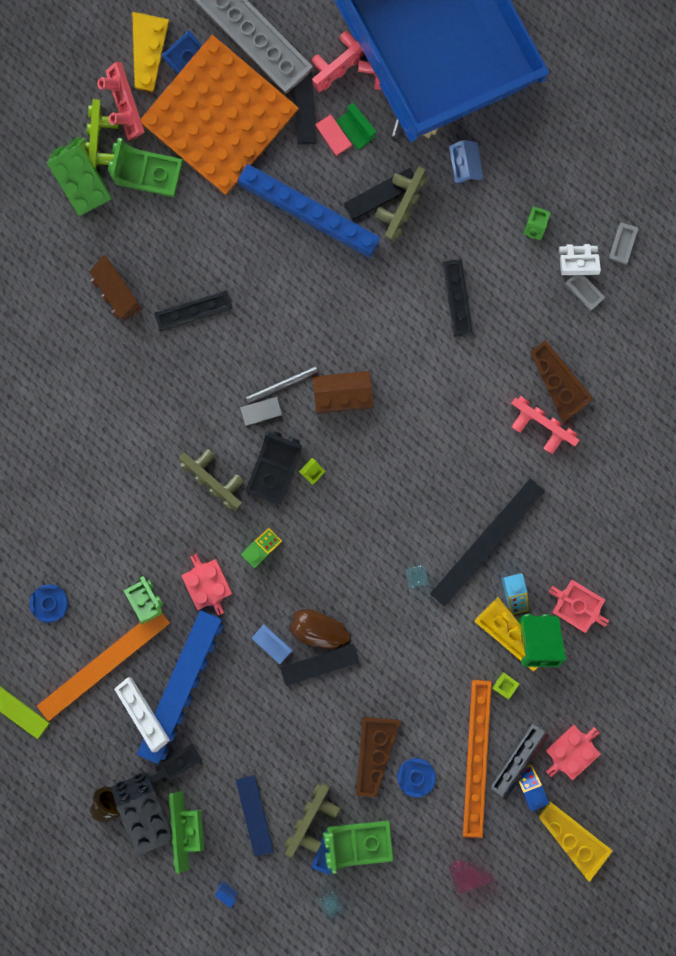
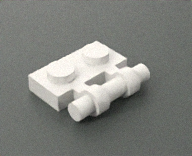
(579, 264)

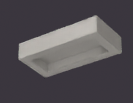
(623, 243)
(585, 291)
(261, 411)

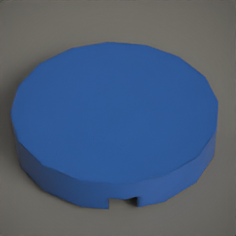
(53, 599)
(416, 770)

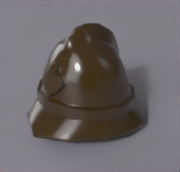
(104, 805)

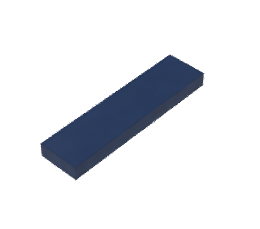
(254, 815)

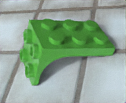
(144, 170)
(78, 176)
(358, 844)

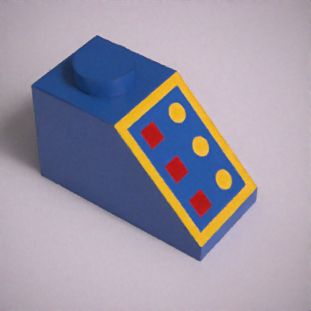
(532, 789)

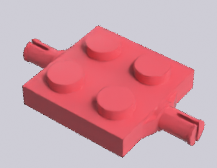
(207, 584)
(578, 606)
(572, 752)

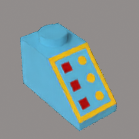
(516, 593)

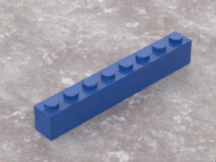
(308, 211)
(183, 680)

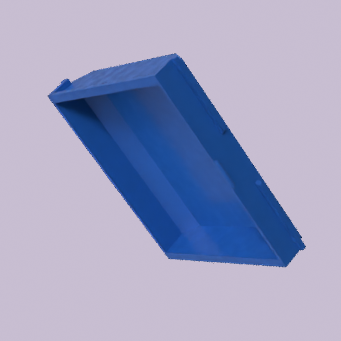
(443, 56)

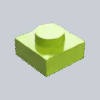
(312, 471)
(505, 685)

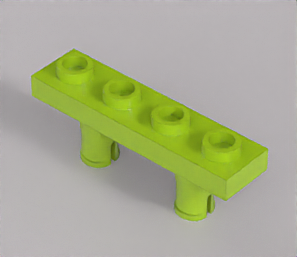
(97, 122)

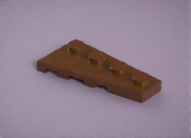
(564, 388)
(375, 748)

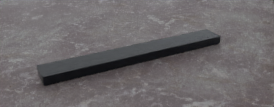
(487, 542)

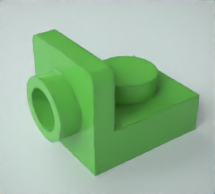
(537, 223)

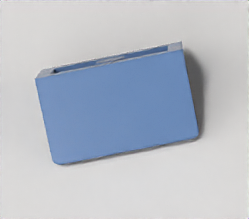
(466, 161)
(272, 644)

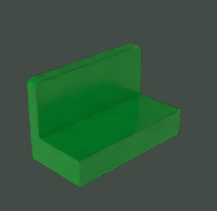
(356, 127)

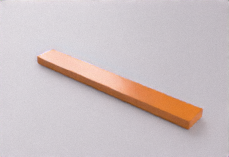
(101, 666)
(477, 759)

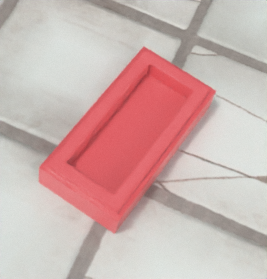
(333, 135)

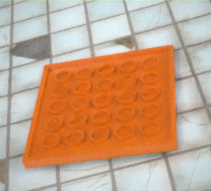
(219, 114)

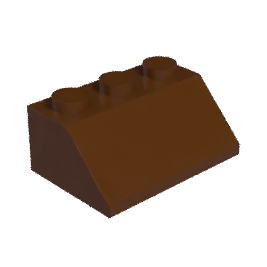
(114, 289)
(343, 392)

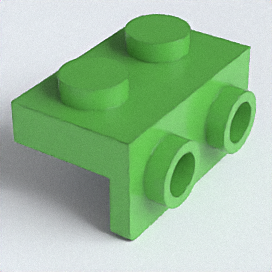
(143, 600)

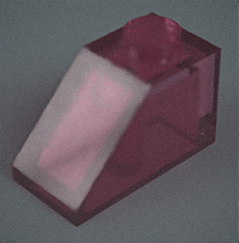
(469, 876)

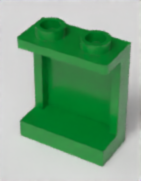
(542, 641)

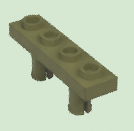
(403, 212)
(225, 492)
(310, 809)

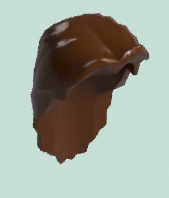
(318, 629)

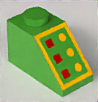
(261, 548)

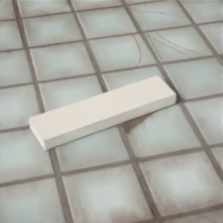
(142, 714)

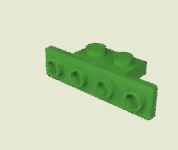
(186, 831)

